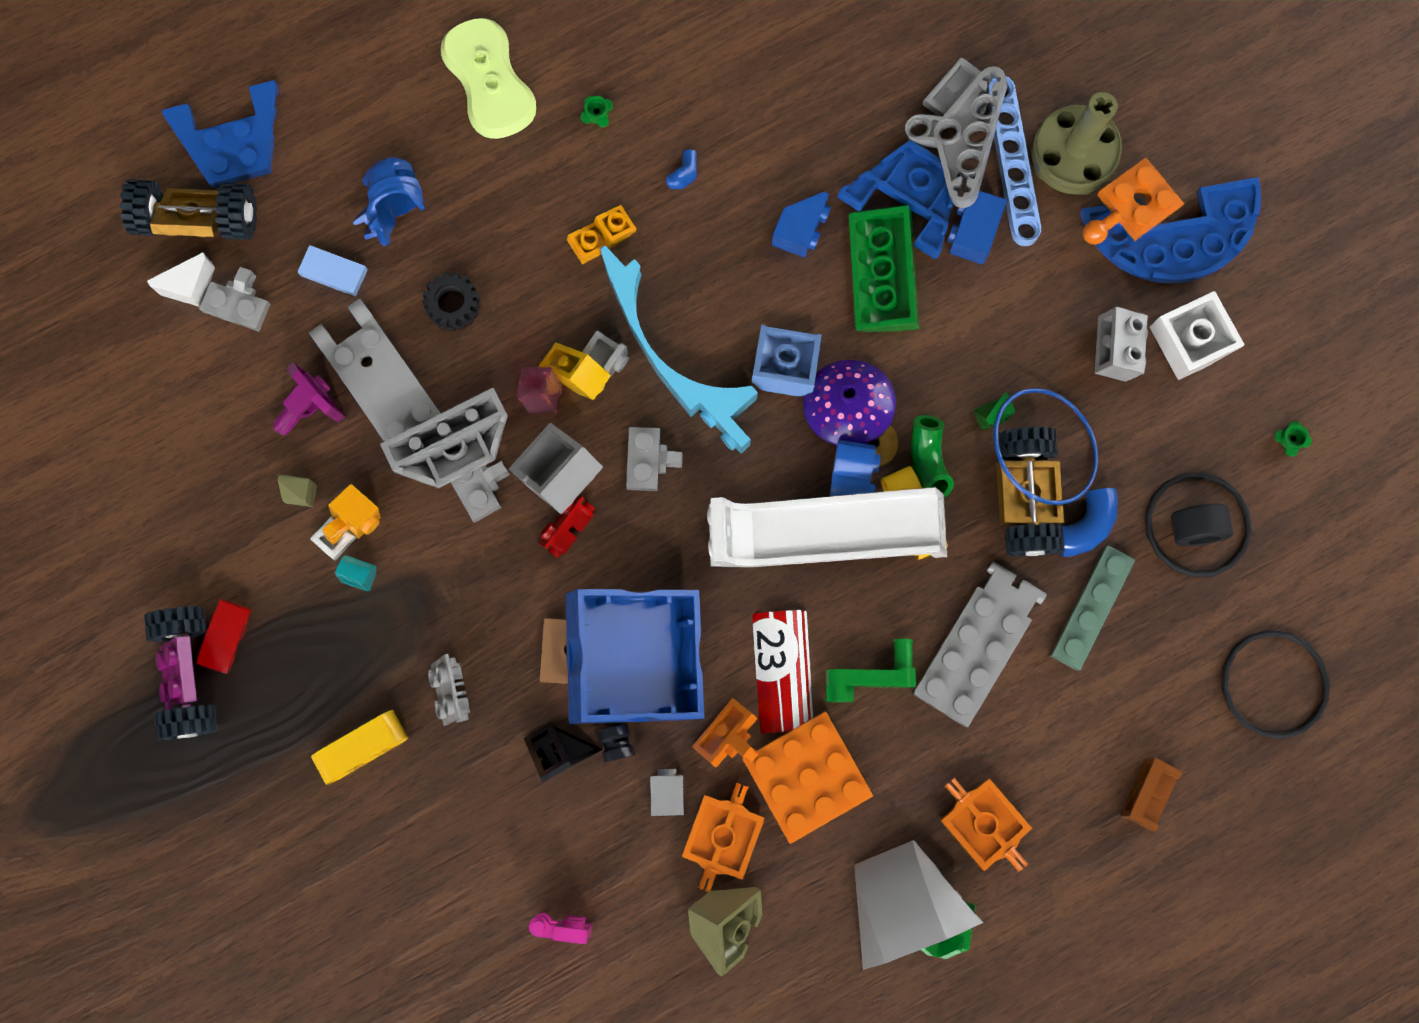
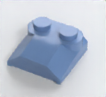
(786, 361)

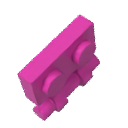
(570, 929)

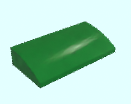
(884, 270)

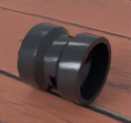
(618, 750)

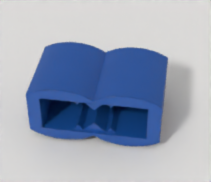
(853, 469)

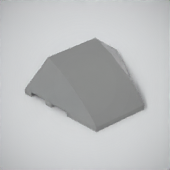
(905, 905)

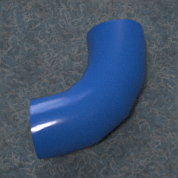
(1095, 524)

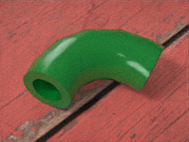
(927, 454)

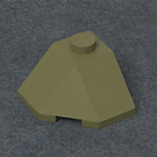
(722, 924)

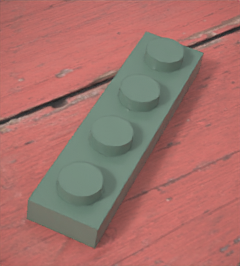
(1092, 608)

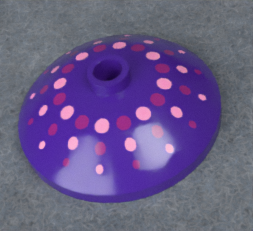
(855, 418)

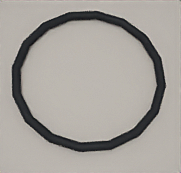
(1247, 520)
(1325, 693)

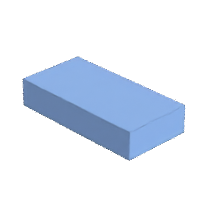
(332, 270)

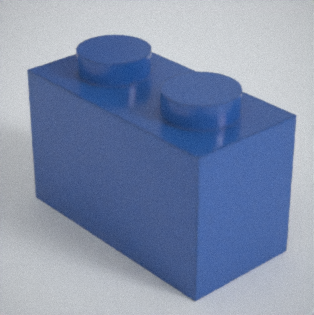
(976, 228)

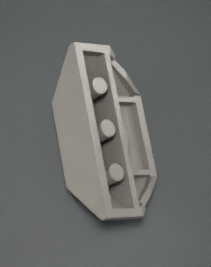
(450, 442)

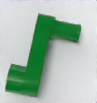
(841, 682)

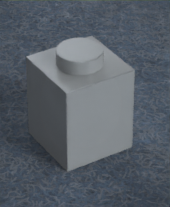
(667, 793)

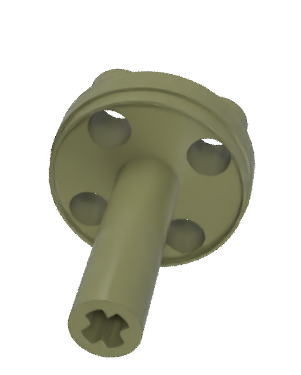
(1078, 147)

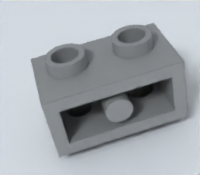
(1121, 344)

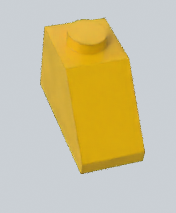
(576, 370)

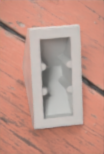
(186, 281)

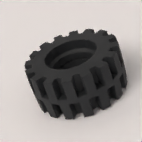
(444, 285)

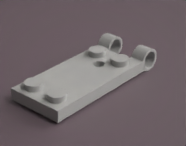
(387, 387)

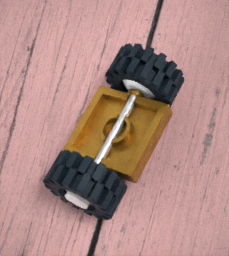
(188, 210)
(1037, 522)

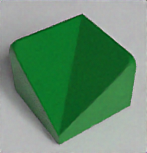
(987, 413)

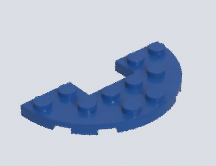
(1188, 247)

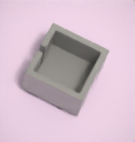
(556, 468)

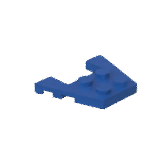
(235, 148)
(913, 179)

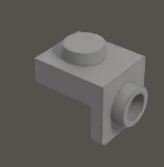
(607, 353)

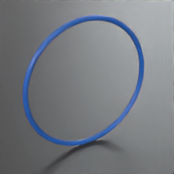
(1007, 472)

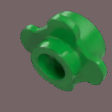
(593, 103)
(1301, 436)

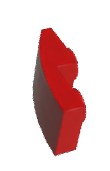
(223, 636)

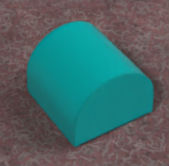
(356, 573)

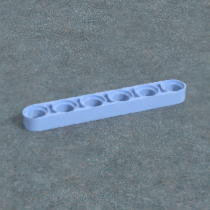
(1015, 160)

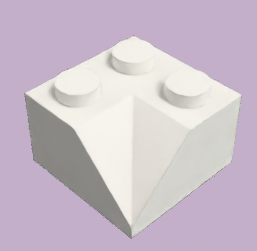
(1196, 335)

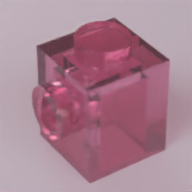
(539, 390)

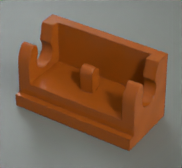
(1151, 793)

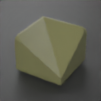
(297, 490)

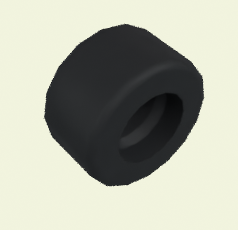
(1202, 524)

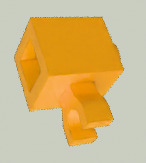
(351, 513)

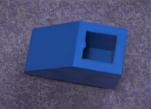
(799, 224)

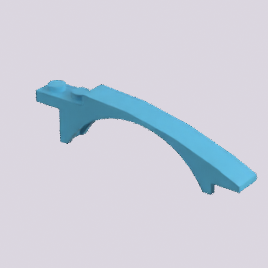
(717, 404)

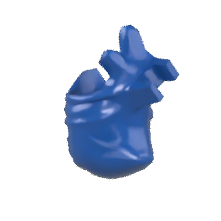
(390, 194)

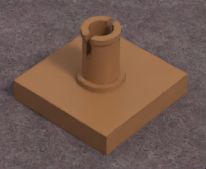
(554, 652)

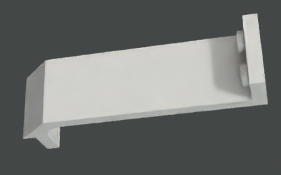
(827, 528)

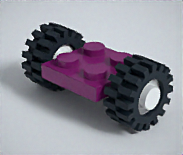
(176, 664)

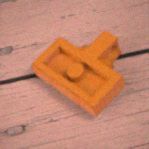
(727, 735)

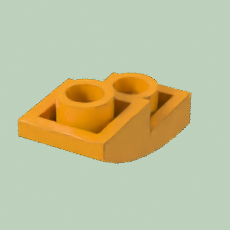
(608, 230)

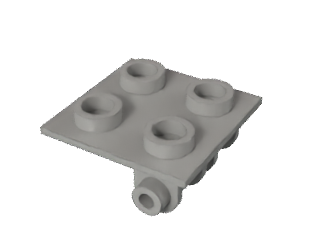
(442, 677)

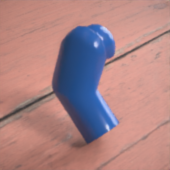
(686, 173)

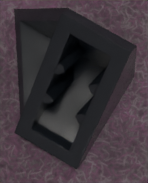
(557, 751)

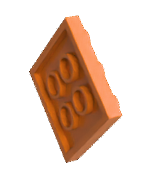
(808, 777)

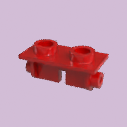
(557, 533)

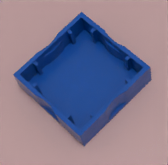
(633, 656)

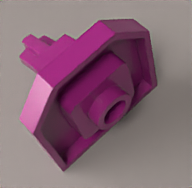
(305, 400)

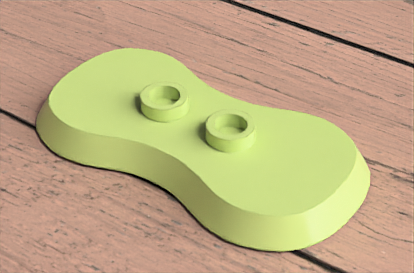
(495, 95)

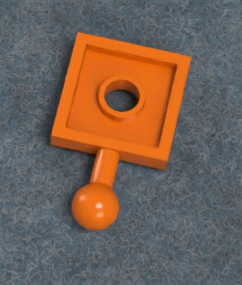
(1120, 200)

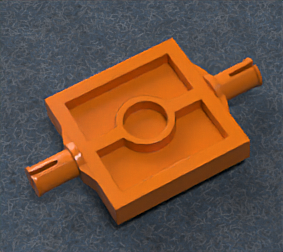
(986, 824)
(723, 837)

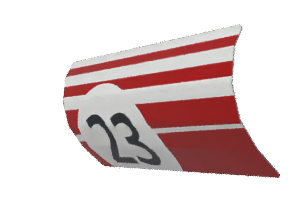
(782, 670)

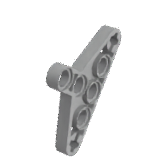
(966, 121)

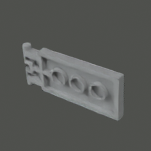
(978, 646)

